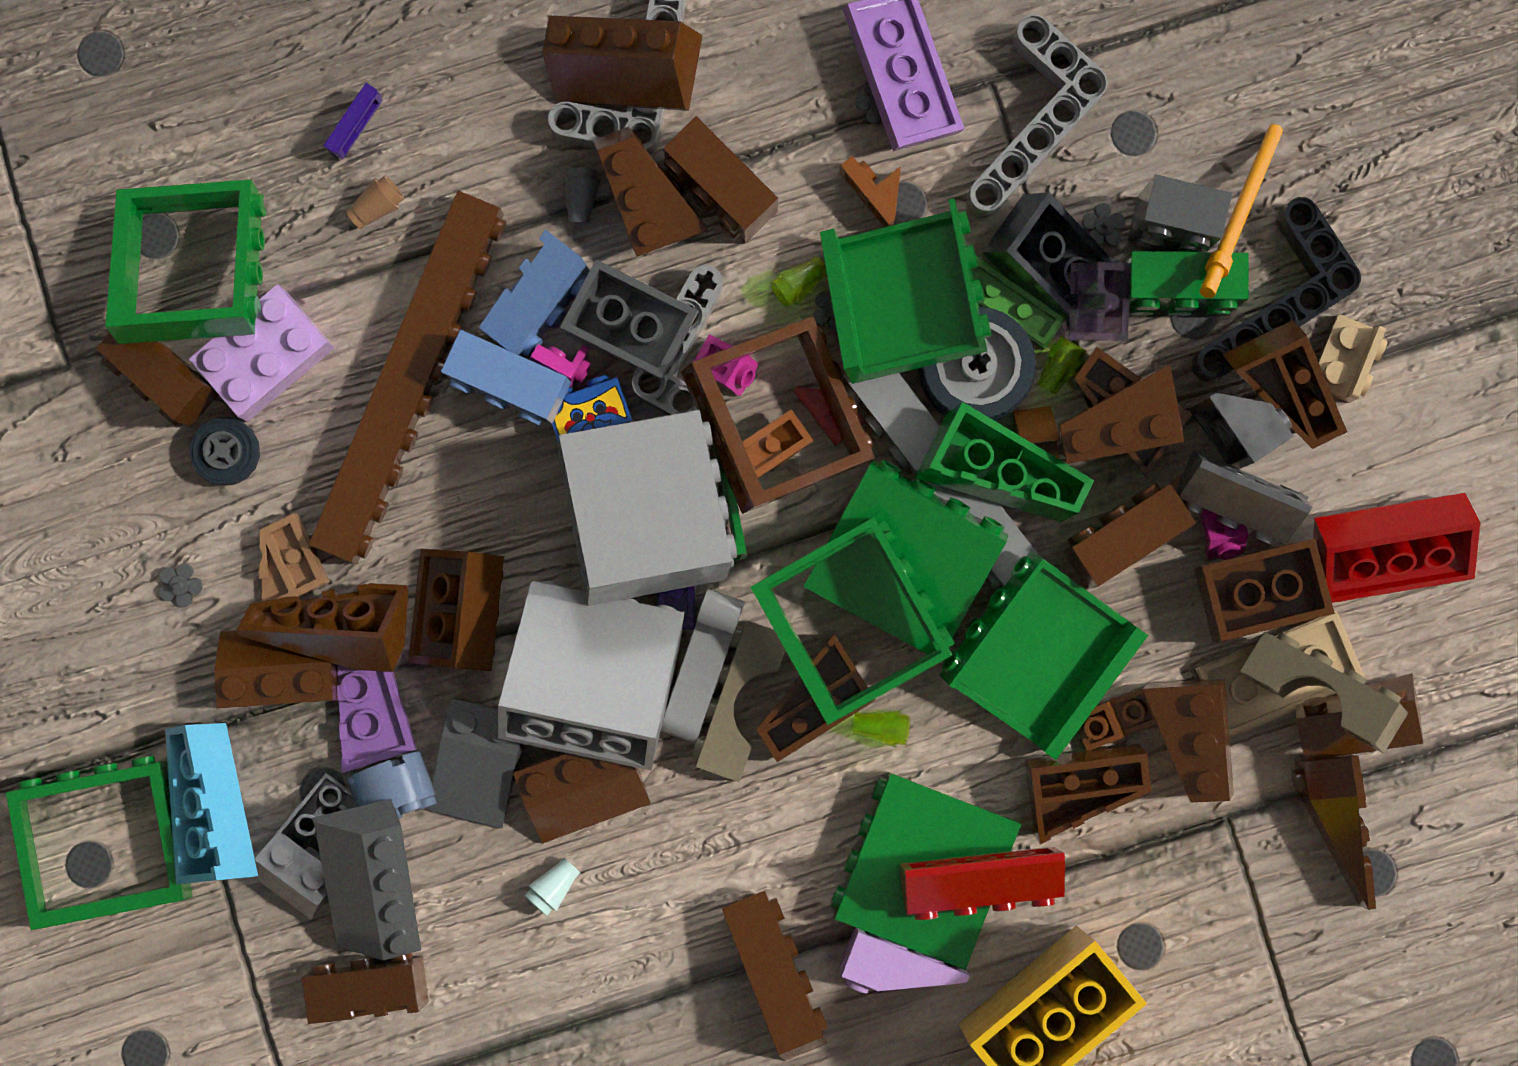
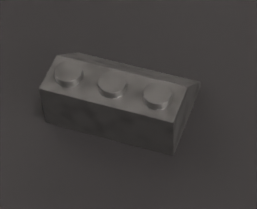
(1242, 427)
(1241, 498)

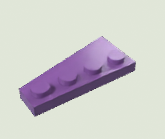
(371, 718)

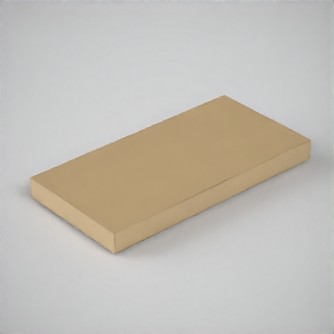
(1253, 705)

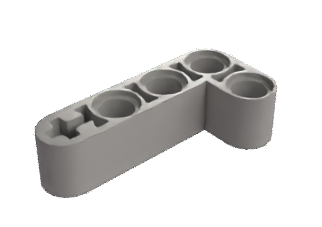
(671, 385)
(702, 665)

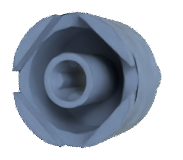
(402, 781)

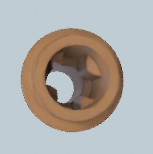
(375, 202)

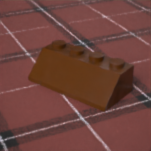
(621, 61)

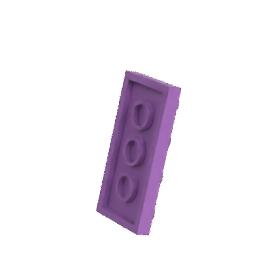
(903, 71)

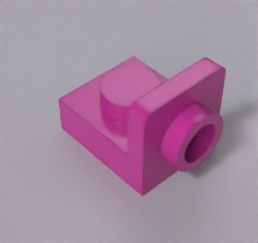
(558, 361)
(734, 375)
(1221, 539)

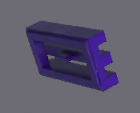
(353, 122)

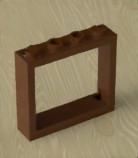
(726, 438)

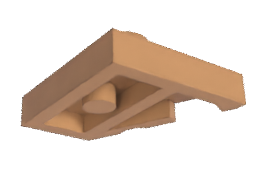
(288, 561)

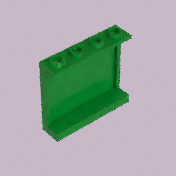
(905, 295)
(938, 537)
(1042, 654)
(910, 827)

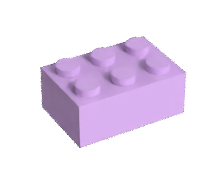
(261, 366)

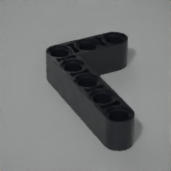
(1289, 306)

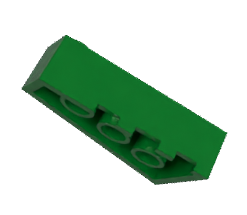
(1002, 467)

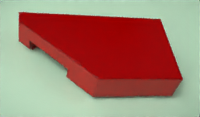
(816, 405)

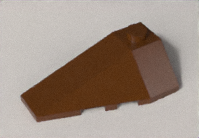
(347, 629)
(1333, 797)

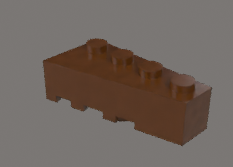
(774, 975)

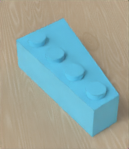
(206, 806)

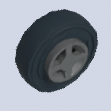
(214, 441)

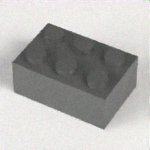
(1178, 216)

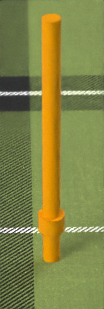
(1221, 260)

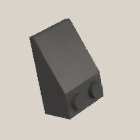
(628, 320)
(474, 766)

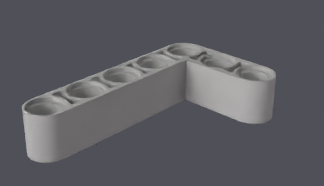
(636, 118)
(1044, 123)

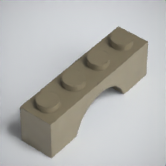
(1284, 668)
(725, 748)

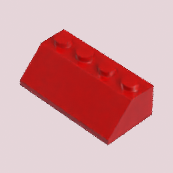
(1398, 547)
(983, 881)

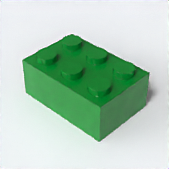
(1175, 280)

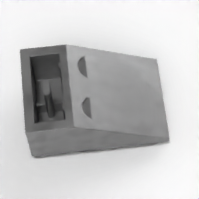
(292, 859)

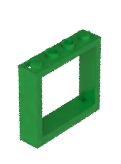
(125, 261)
(796, 651)
(71, 781)

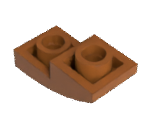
(1116, 719)

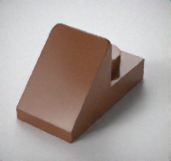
(879, 198)
(1038, 427)
(776, 443)

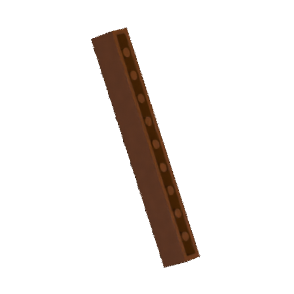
(408, 377)

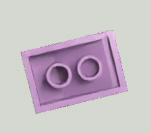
(890, 966)

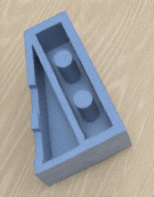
(536, 298)
(505, 378)

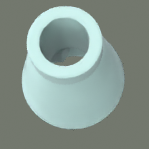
(551, 888)

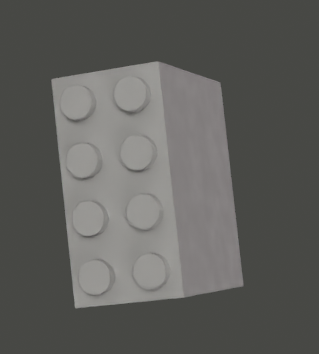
(646, 507)
(590, 675)

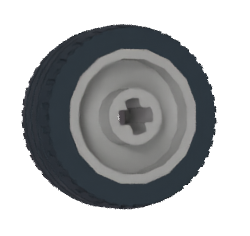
(1005, 374)

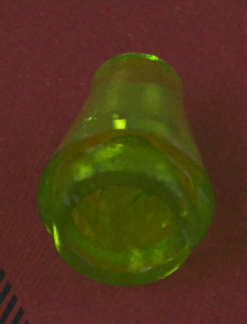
(796, 282)
(1061, 364)
(884, 727)

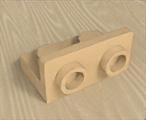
(1349, 357)

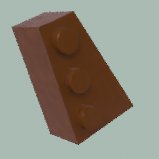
(645, 196)
(1104, 376)
(161, 377)
(1127, 421)
(1321, 719)
(1196, 734)

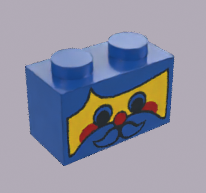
(592, 407)

